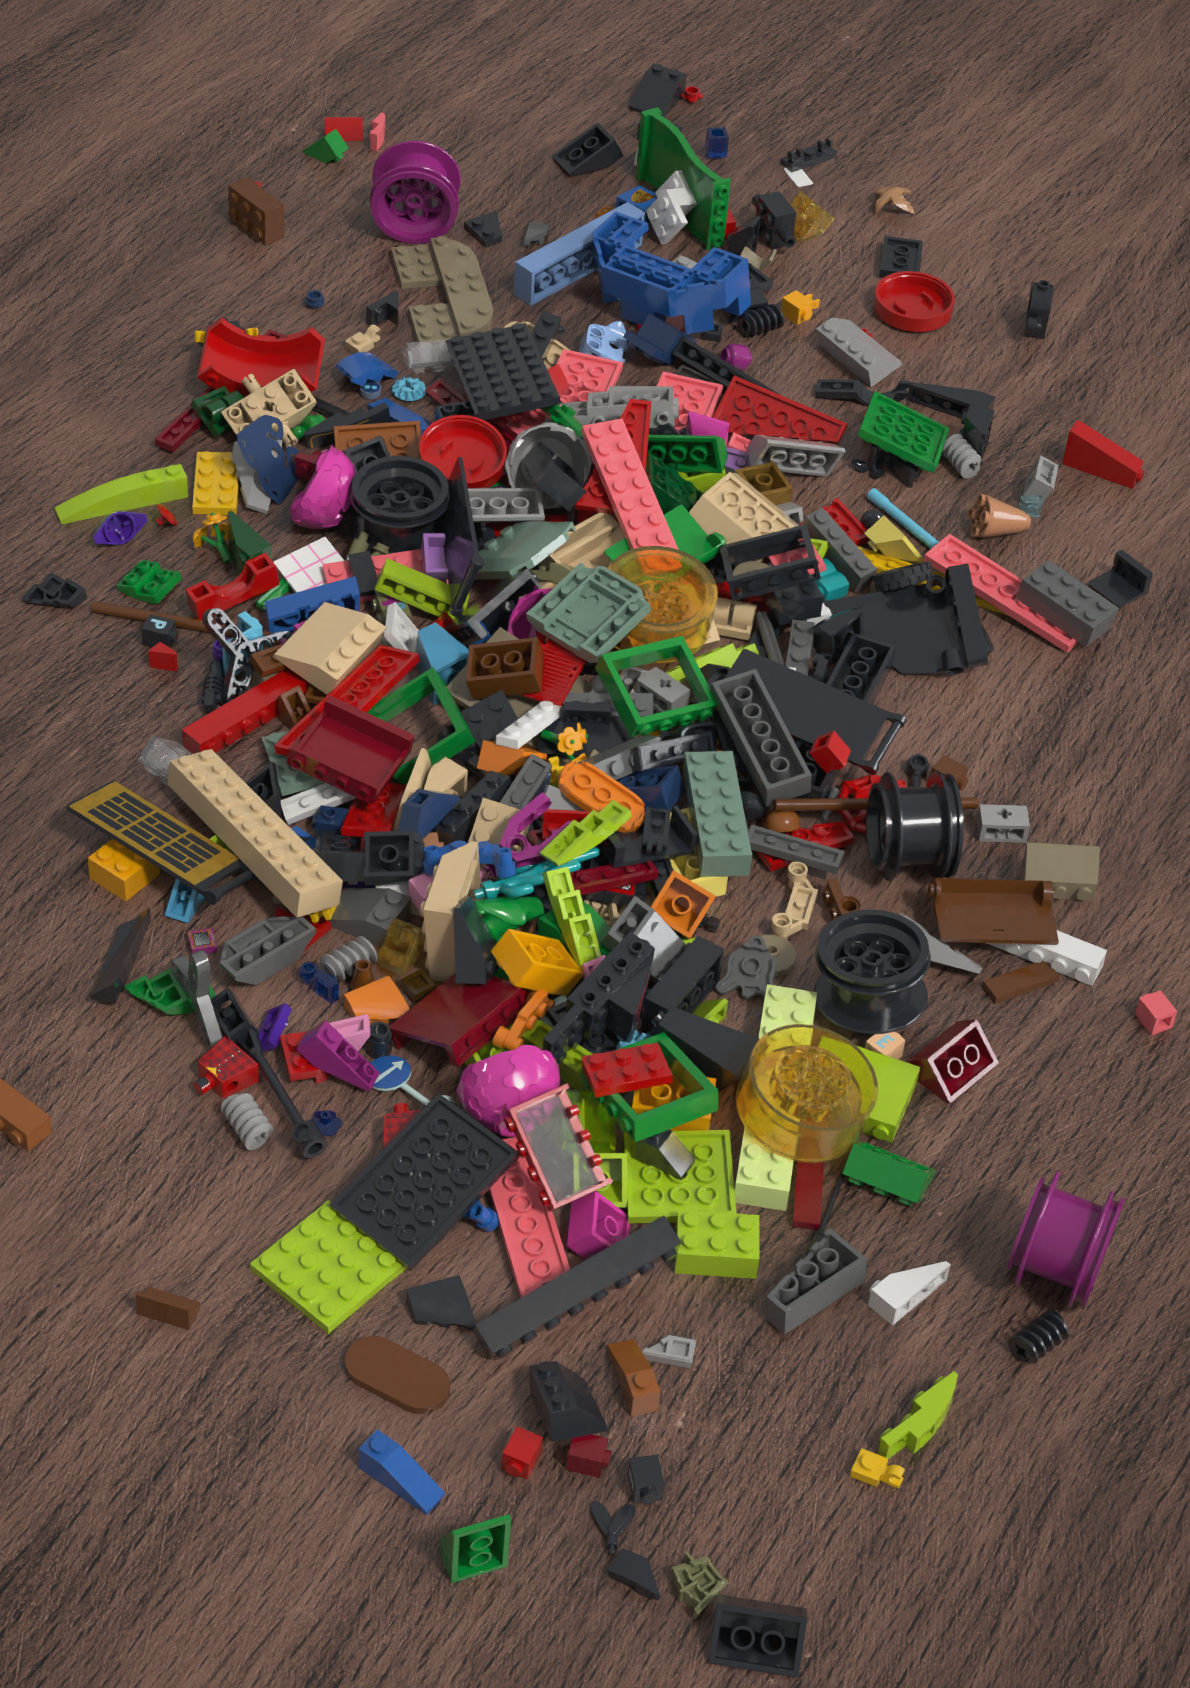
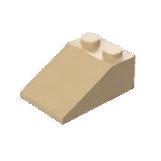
(448, 778)

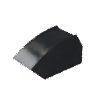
(835, 632)
(392, 856)

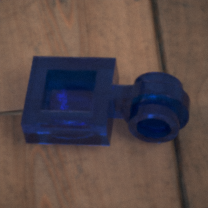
(323, 984)

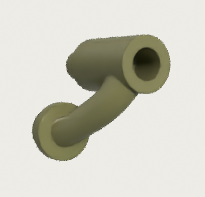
(360, 545)

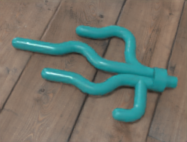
(527, 878)

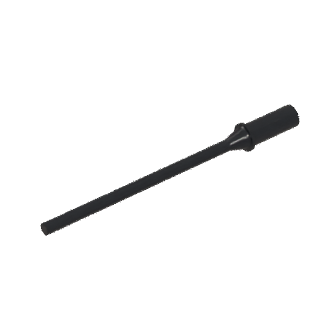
(819, 1234)

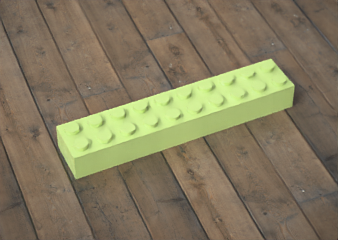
(762, 1174)

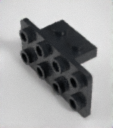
(602, 728)

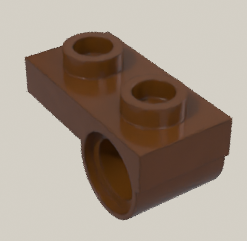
(837, 901)

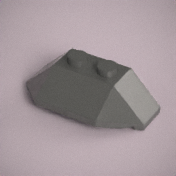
(266, 948)

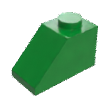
(327, 148)

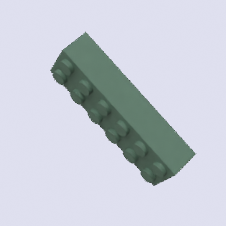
(717, 814)

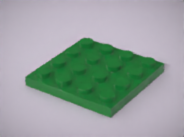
(903, 432)

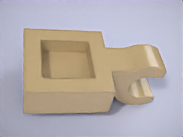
(363, 342)

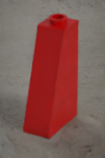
(1101, 457)

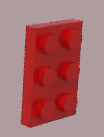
(626, 1070)

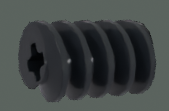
(760, 320)
(1039, 1337)

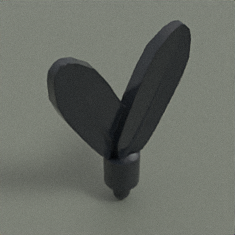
(612, 1528)

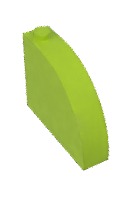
(895, 1088)

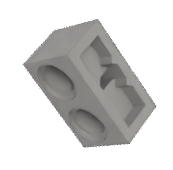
(1041, 478)

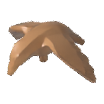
(892, 196)

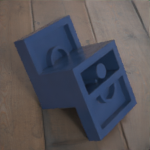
(656, 340)

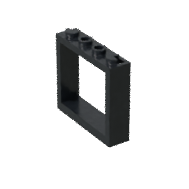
(772, 577)

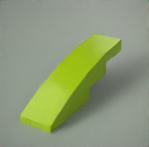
(587, 834)
(571, 916)

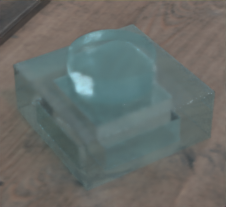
(1031, 504)

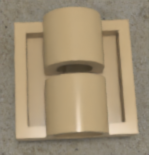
(734, 618)

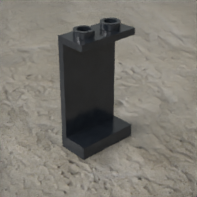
(627, 848)

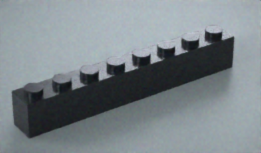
(576, 1288)

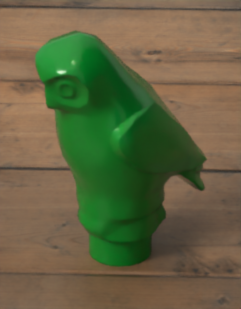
(508, 913)

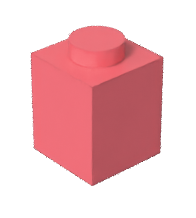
(1155, 1012)

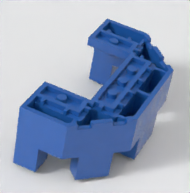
(664, 287)

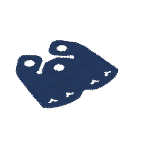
(260, 447)

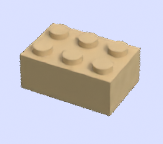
(491, 824)

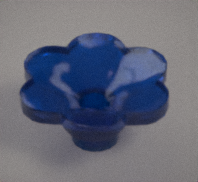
(327, 1122)

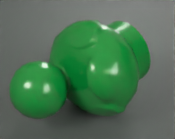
(307, 423)

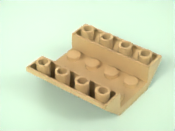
(738, 512)

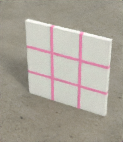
(304, 567)

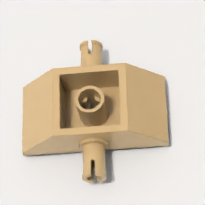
(282, 398)

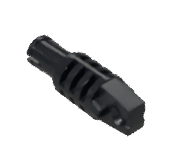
(213, 687)

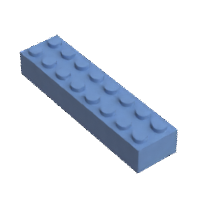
(563, 260)

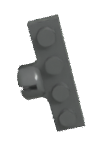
(642, 701)

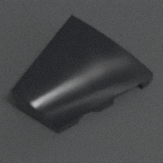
(56, 592)
(441, 1303)

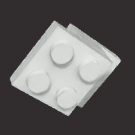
(671, 207)

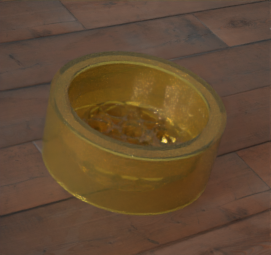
(678, 592)
(806, 1093)

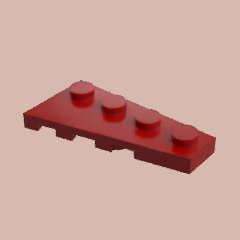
(828, 834)

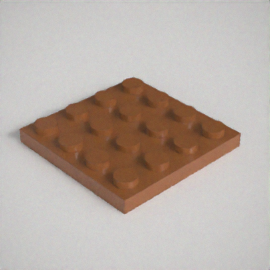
(399, 437)

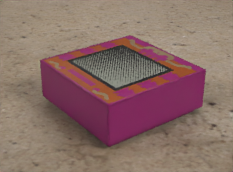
(202, 940)

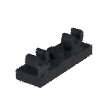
(809, 156)

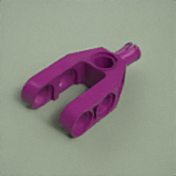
(512, 836)

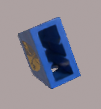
(639, 197)

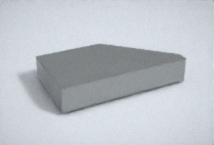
(672, 1351)

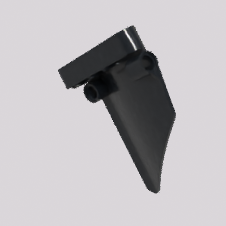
(929, 627)

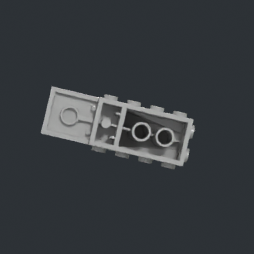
(604, 407)

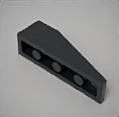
(948, 399)

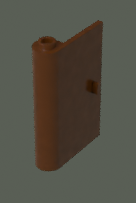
(994, 910)

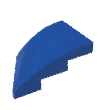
(365, 366)

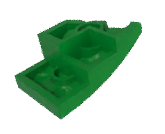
(164, 993)

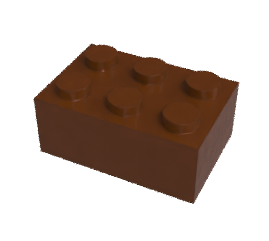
(256, 211)
(505, 666)

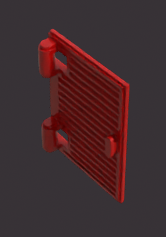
(559, 672)

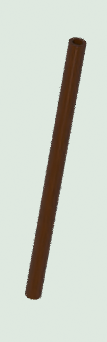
(142, 615)
(841, 804)

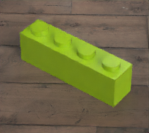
(415, 588)

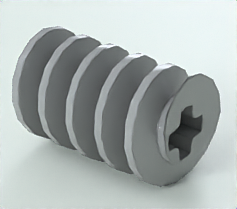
(962, 456)
(343, 960)
(247, 1120)

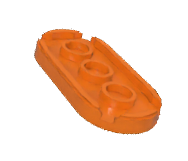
(594, 790)

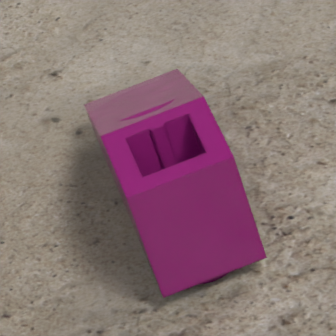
(335, 1055)

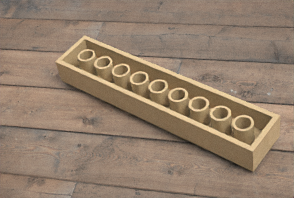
(255, 833)

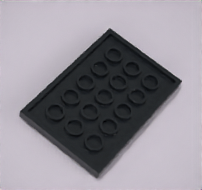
(424, 1181)

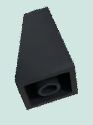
(710, 1046)

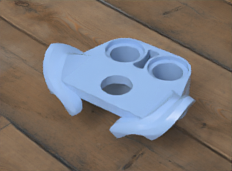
(597, 341)

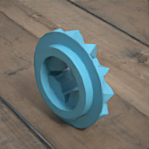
(402, 390)

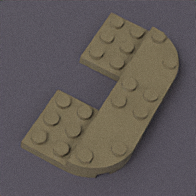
(458, 271)

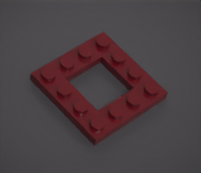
(605, 876)

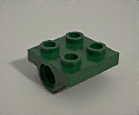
(210, 407)

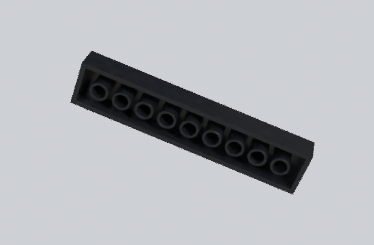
(861, 674)

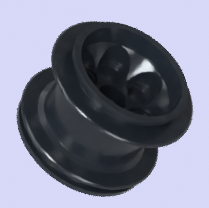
(398, 502)
(915, 826)
(872, 972)

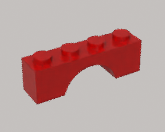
(257, 577)

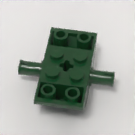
(669, 486)

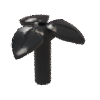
(875, 461)

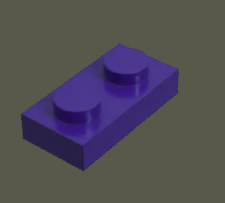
(273, 1025)

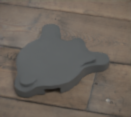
(749, 970)

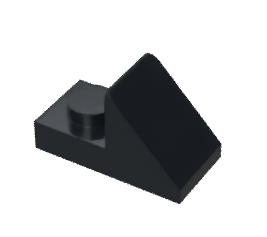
(383, 309)

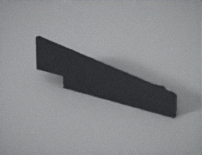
(121, 958)

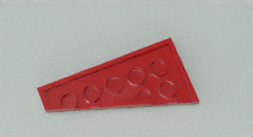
(637, 421)

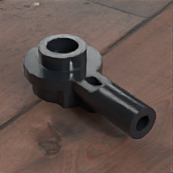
(917, 766)

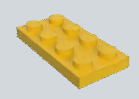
(215, 484)

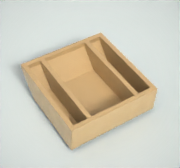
(588, 543)
(452, 881)

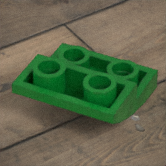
(148, 582)

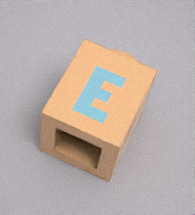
(887, 1044)

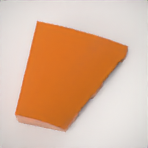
(378, 1000)

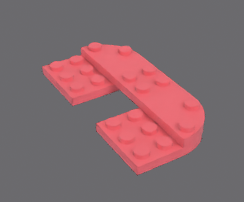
(595, 374)

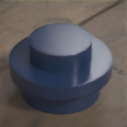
(314, 299)

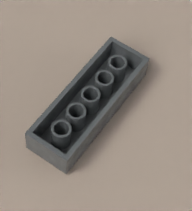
(761, 737)

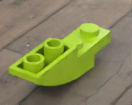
(924, 1420)

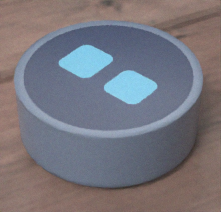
(370, 390)

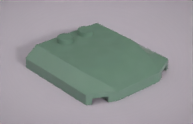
(521, 547)
(589, 611)

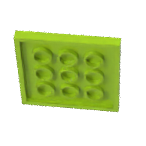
(704, 1188)
(326, 1268)

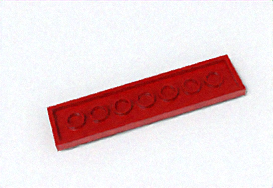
(360, 689)

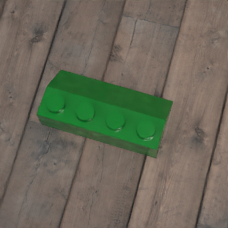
(690, 452)

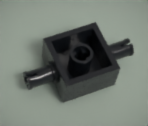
(776, 220)

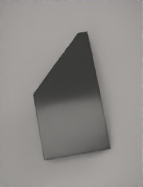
(536, 233)

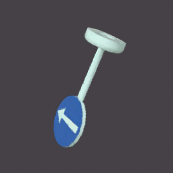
(394, 1074)

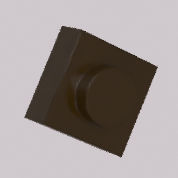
(417, 985)

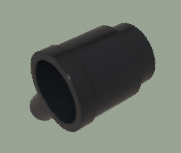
(380, 1040)

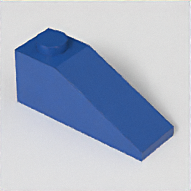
(398, 1472)

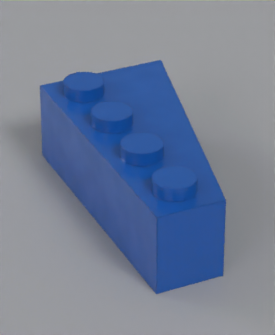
(289, 610)

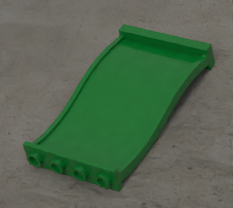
(666, 150)

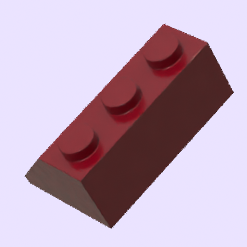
(955, 1060)

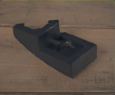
(636, 1571)

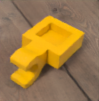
(873, 1468)

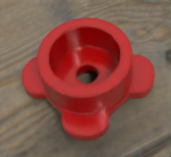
(692, 94)

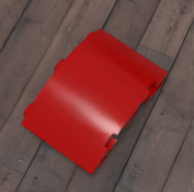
(232, 355)

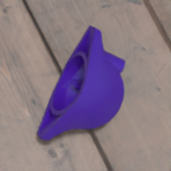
(119, 527)

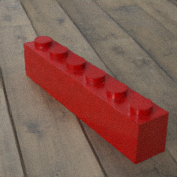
(241, 714)

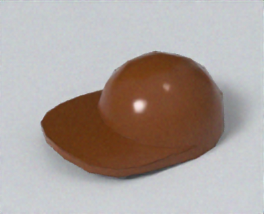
(781, 821)

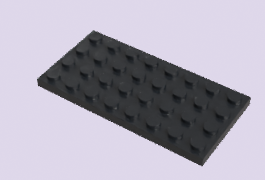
(502, 372)

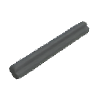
(768, 637)

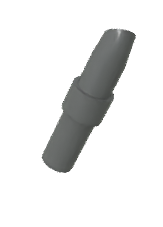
(825, 814)

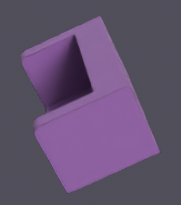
(433, 556)

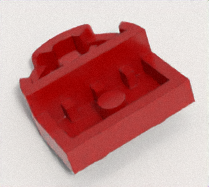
(296, 1064)

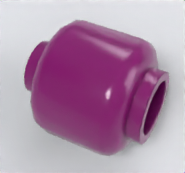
(737, 356)

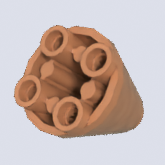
(995, 518)

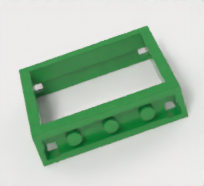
(648, 653)
(411, 694)
(670, 1115)

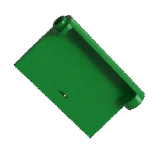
(687, 536)

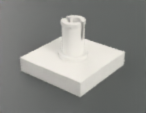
(400, 630)

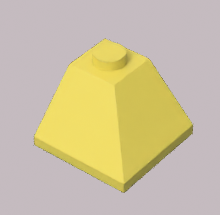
(891, 541)

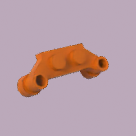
(536, 1006)

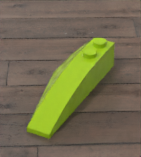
(126, 494)

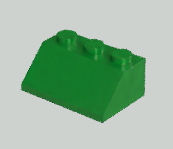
(888, 1172)

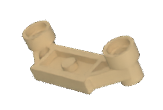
(800, 903)

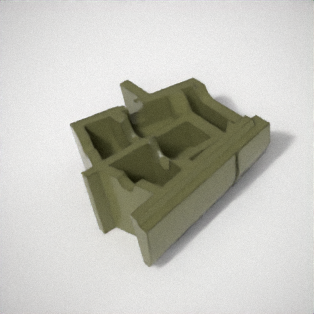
(697, 1582)

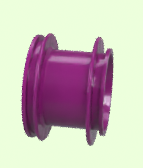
(424, 195)
(1064, 1238)

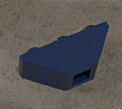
(425, 810)

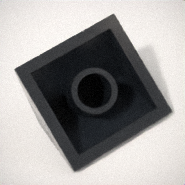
(266, 786)

